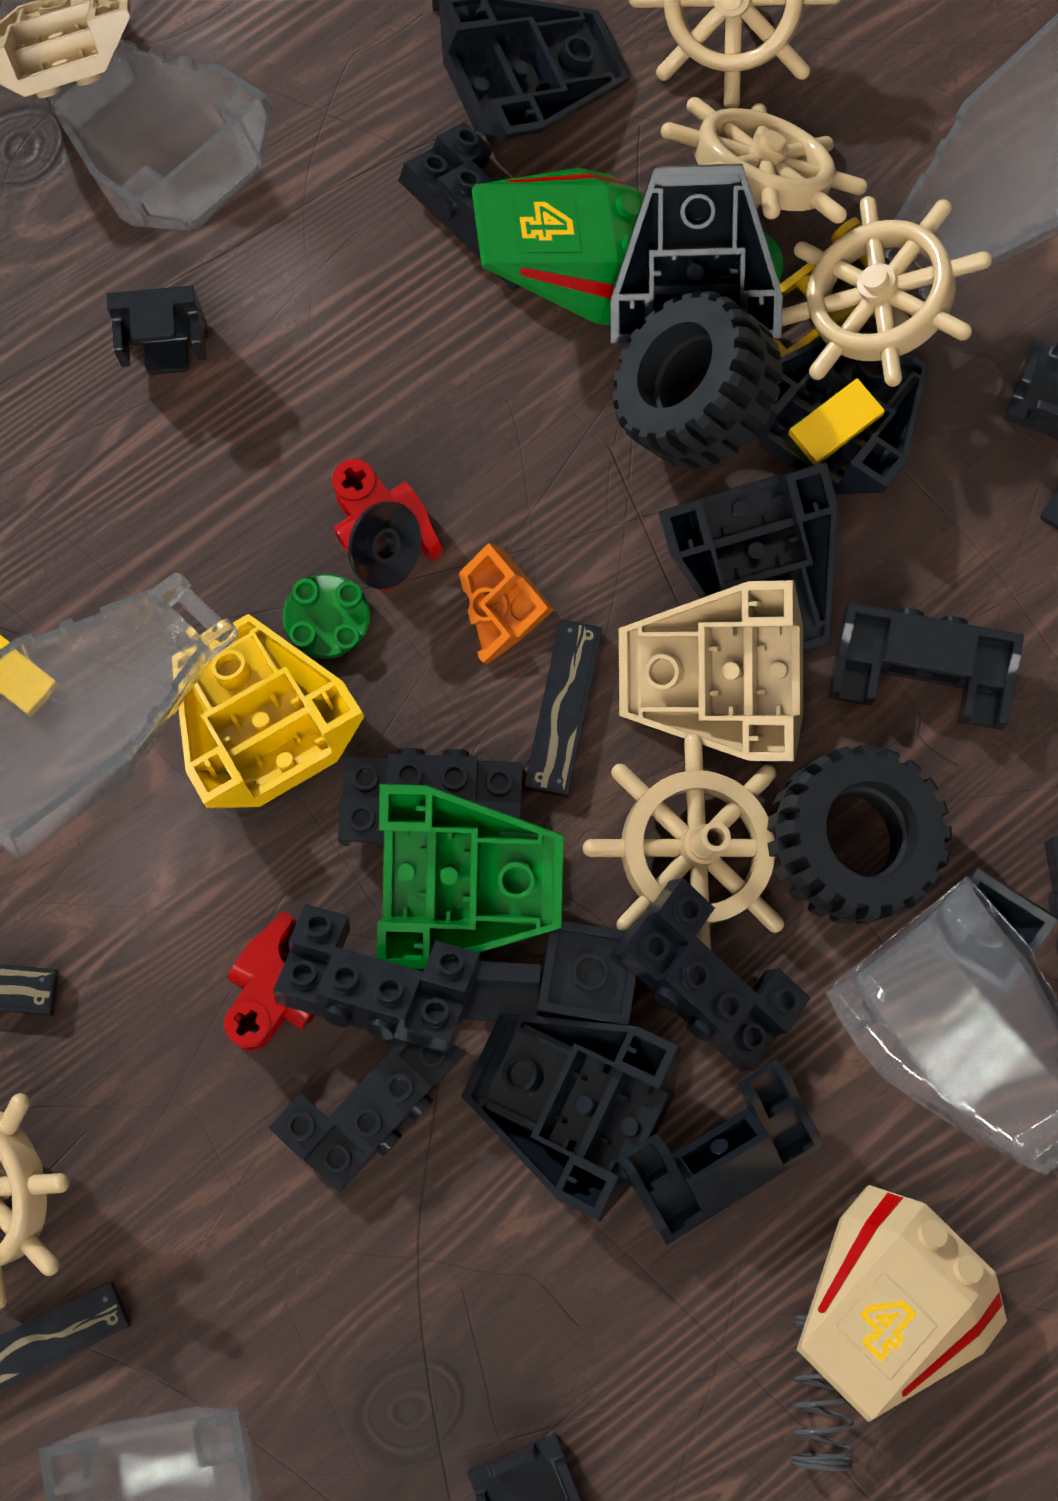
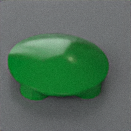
(326, 616)

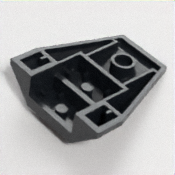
(526, 62)
(692, 237)
(879, 451)
(763, 533)
(573, 1100)

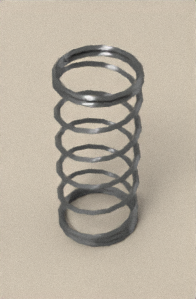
(820, 1461)

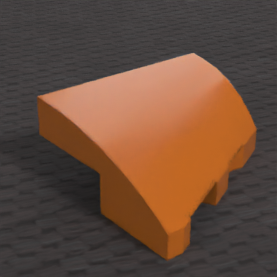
(500, 601)

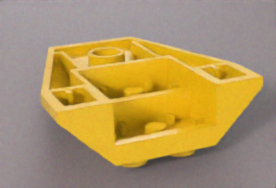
(262, 720)

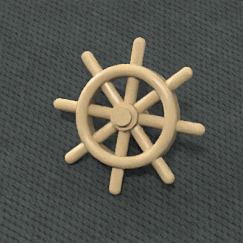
(732, 61)
(780, 160)
(882, 290)
(698, 844)
(27, 1184)

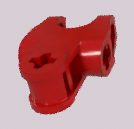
(373, 491)
(256, 975)

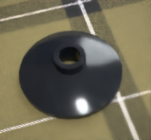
(384, 545)

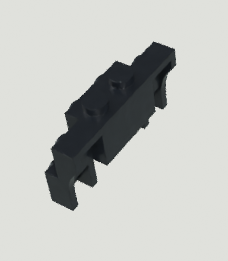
(445, 179)
(929, 651)
(483, 782)
(701, 986)
(372, 992)
(369, 1115)
(728, 1160)

